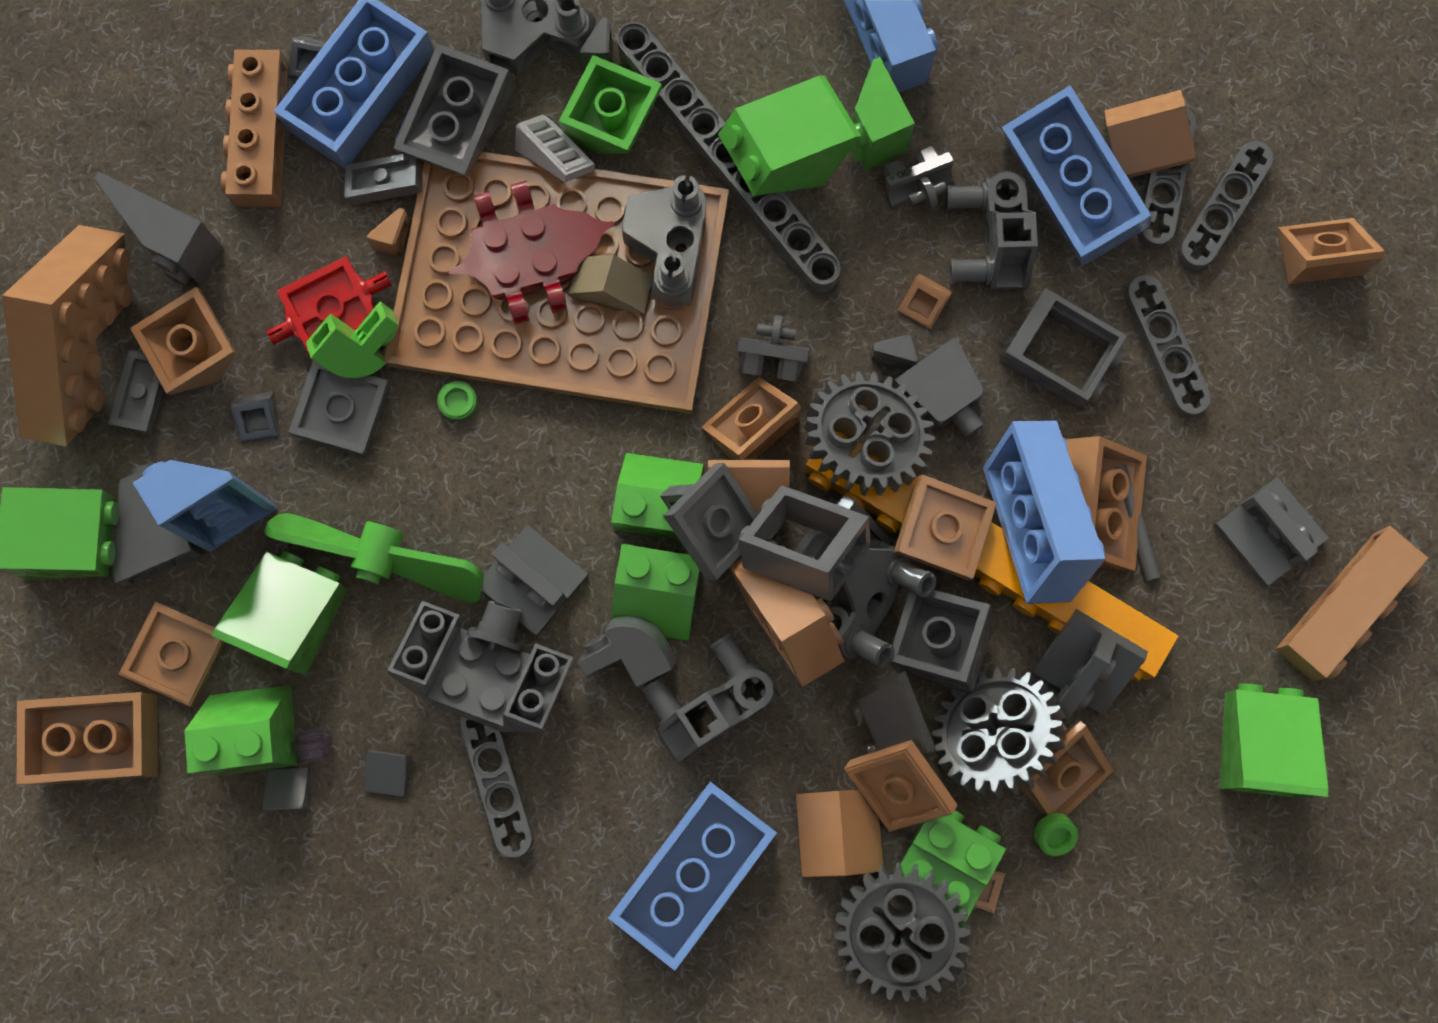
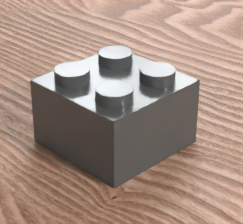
(943, 639)

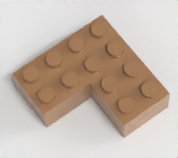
(54, 330)

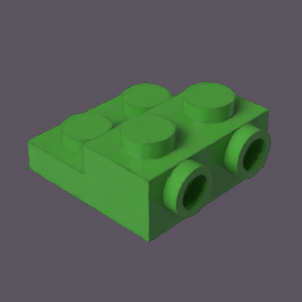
(955, 854)

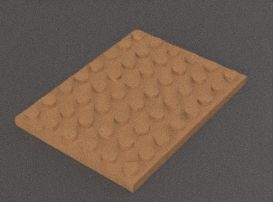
(585, 351)

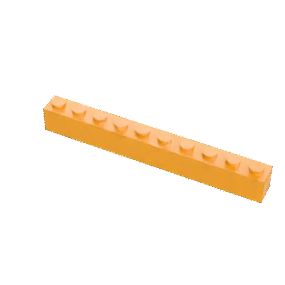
(999, 574)

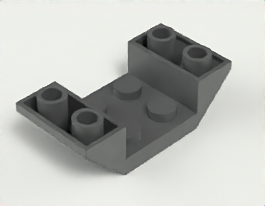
(466, 678)

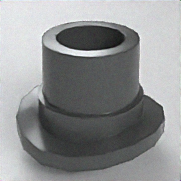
(498, 626)

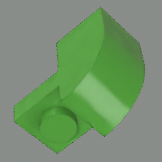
(352, 351)

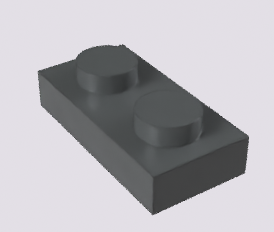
(382, 179)
(136, 396)

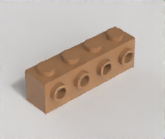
(255, 133)
(1352, 604)

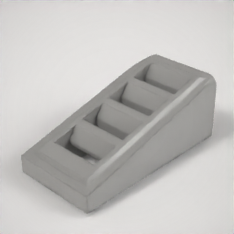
(550, 147)

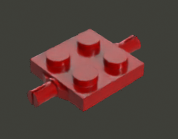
(326, 291)

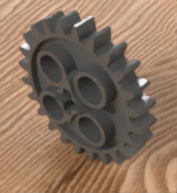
(899, 454)
(999, 733)
(928, 906)

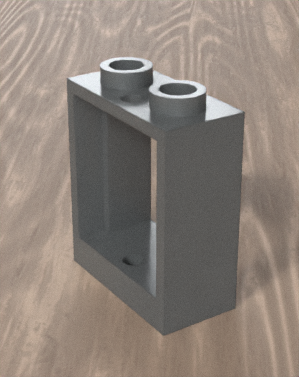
(1079, 321)
(797, 570)

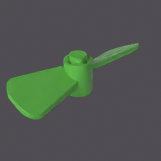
(380, 554)

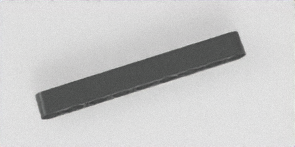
(709, 148)

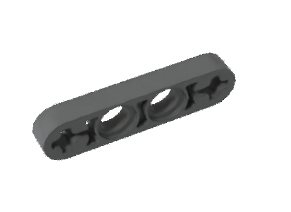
(1174, 181)
(1225, 206)
(1172, 345)
(490, 782)

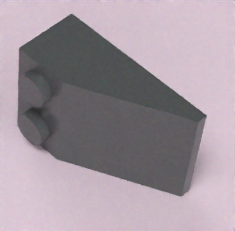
(455, 110)
(174, 239)

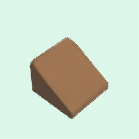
(391, 234)
(924, 301)

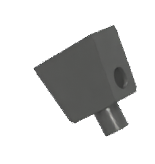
(946, 388)

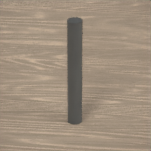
(1144, 551)

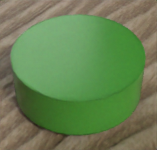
(457, 401)
(1056, 834)

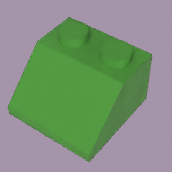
(608, 107)
(880, 120)
(638, 493)
(657, 588)

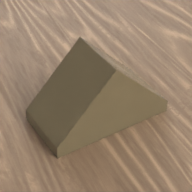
(612, 283)

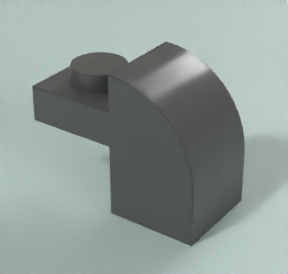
(636, 643)

